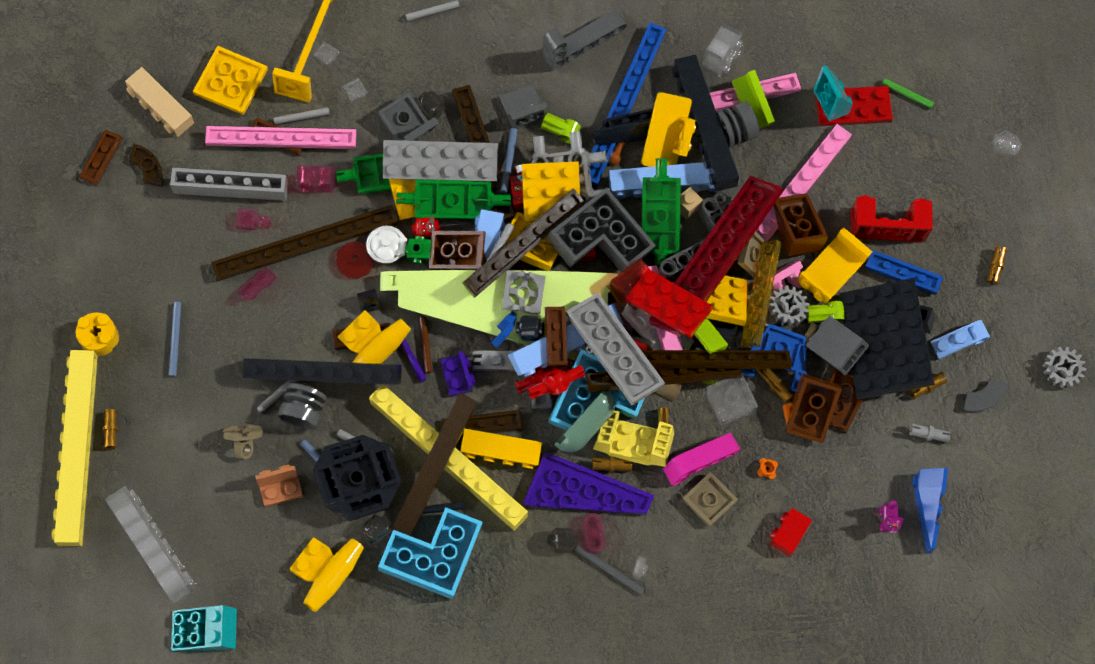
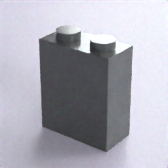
(837, 345)

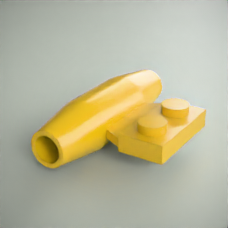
(371, 343)
(325, 569)

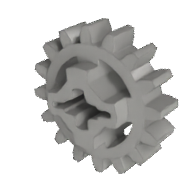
(792, 301)
(1061, 374)

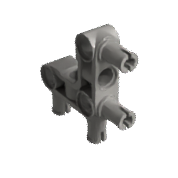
(576, 149)

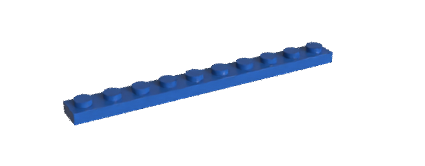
(630, 89)

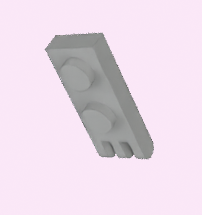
(492, 361)

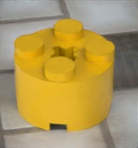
(91, 325)

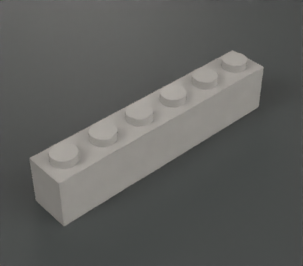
(229, 184)

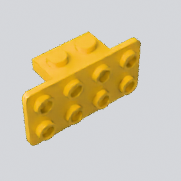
(669, 130)

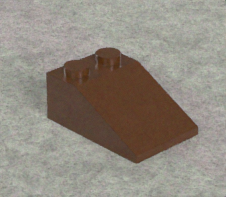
(799, 225)
(457, 250)
(812, 407)

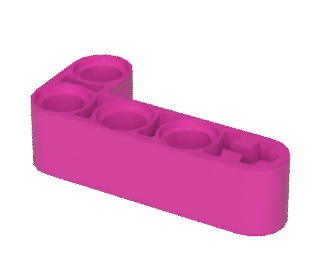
(699, 458)

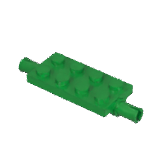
(367, 174)
(452, 198)
(662, 212)

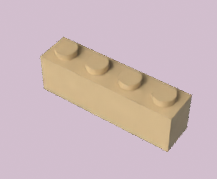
(159, 102)

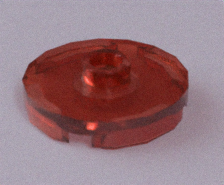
(356, 269)

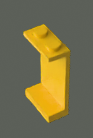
(834, 266)

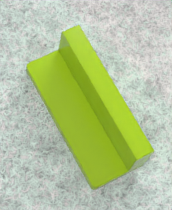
(750, 90)
(710, 337)

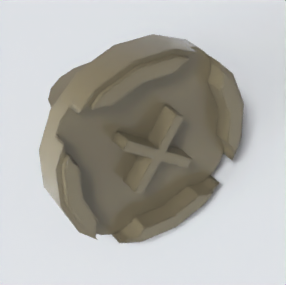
(243, 438)

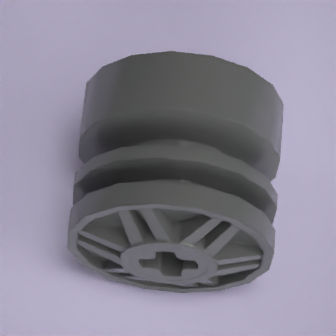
(738, 123)
(302, 406)

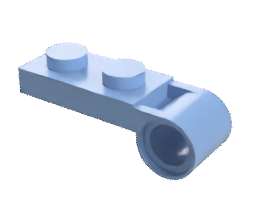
(959, 339)

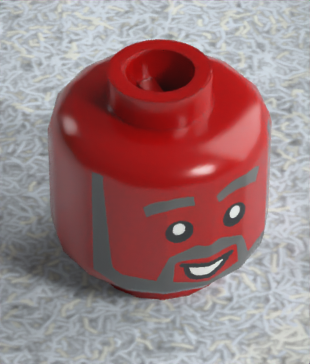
(425, 226)

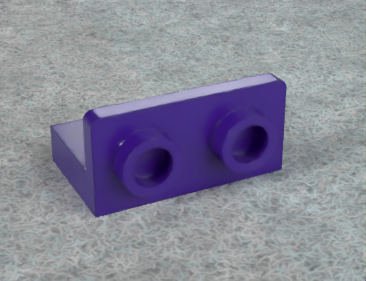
(457, 374)

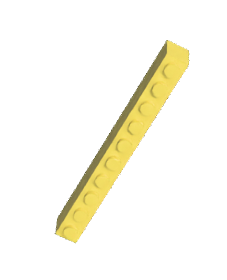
(75, 448)
(458, 465)

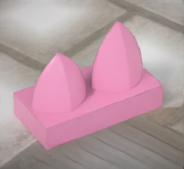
(790, 272)

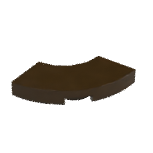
(148, 164)

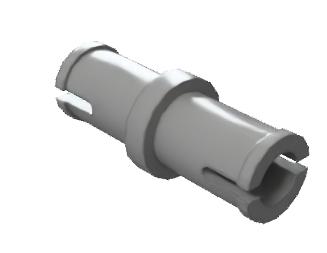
(929, 433)

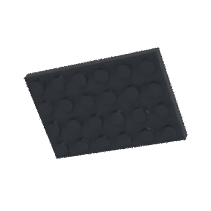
(893, 327)

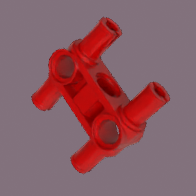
(549, 380)

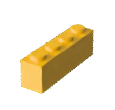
(500, 447)

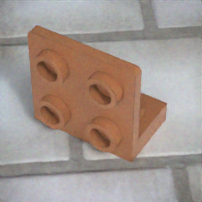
(279, 485)

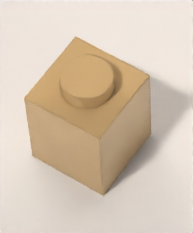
(690, 203)

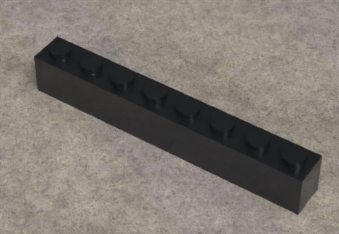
(708, 127)
(322, 371)

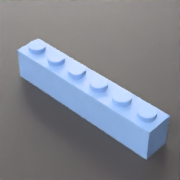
(630, 181)
(534, 354)

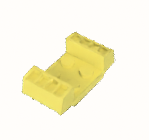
(635, 441)

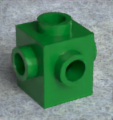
(418, 250)

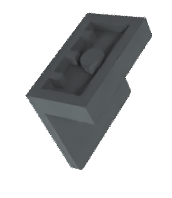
(523, 106)

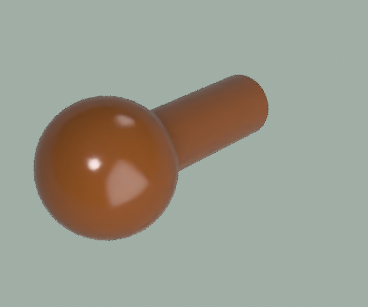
(615, 155)

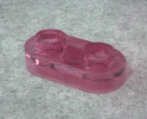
(594, 533)

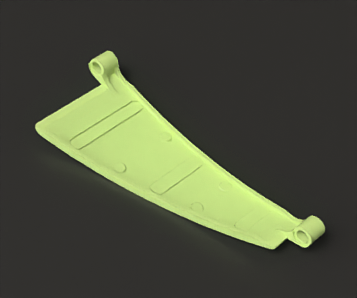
(446, 298)

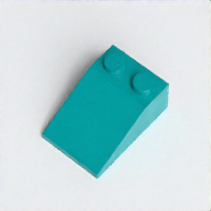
(832, 95)

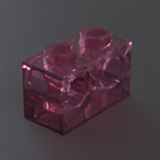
(316, 178)

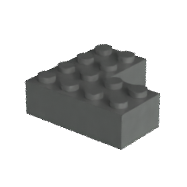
(601, 224)

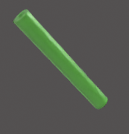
(901, 90)

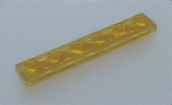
(761, 294)

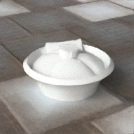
(386, 244)

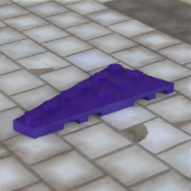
(574, 487)

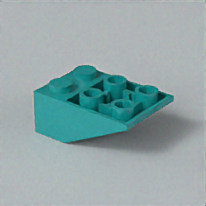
(204, 629)

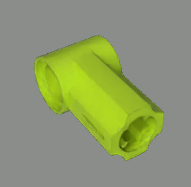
(560, 126)
(820, 312)

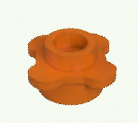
(772, 468)

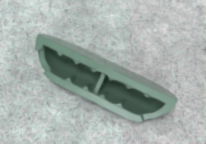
(587, 423)

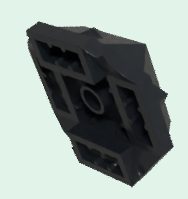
(363, 458)

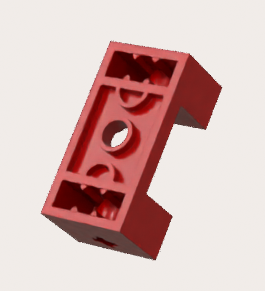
(912, 229)

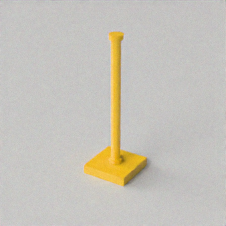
(293, 83)

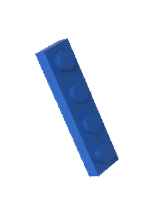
(901, 270)

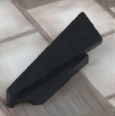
(624, 128)

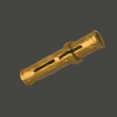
(776, 384)

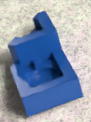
(505, 327)

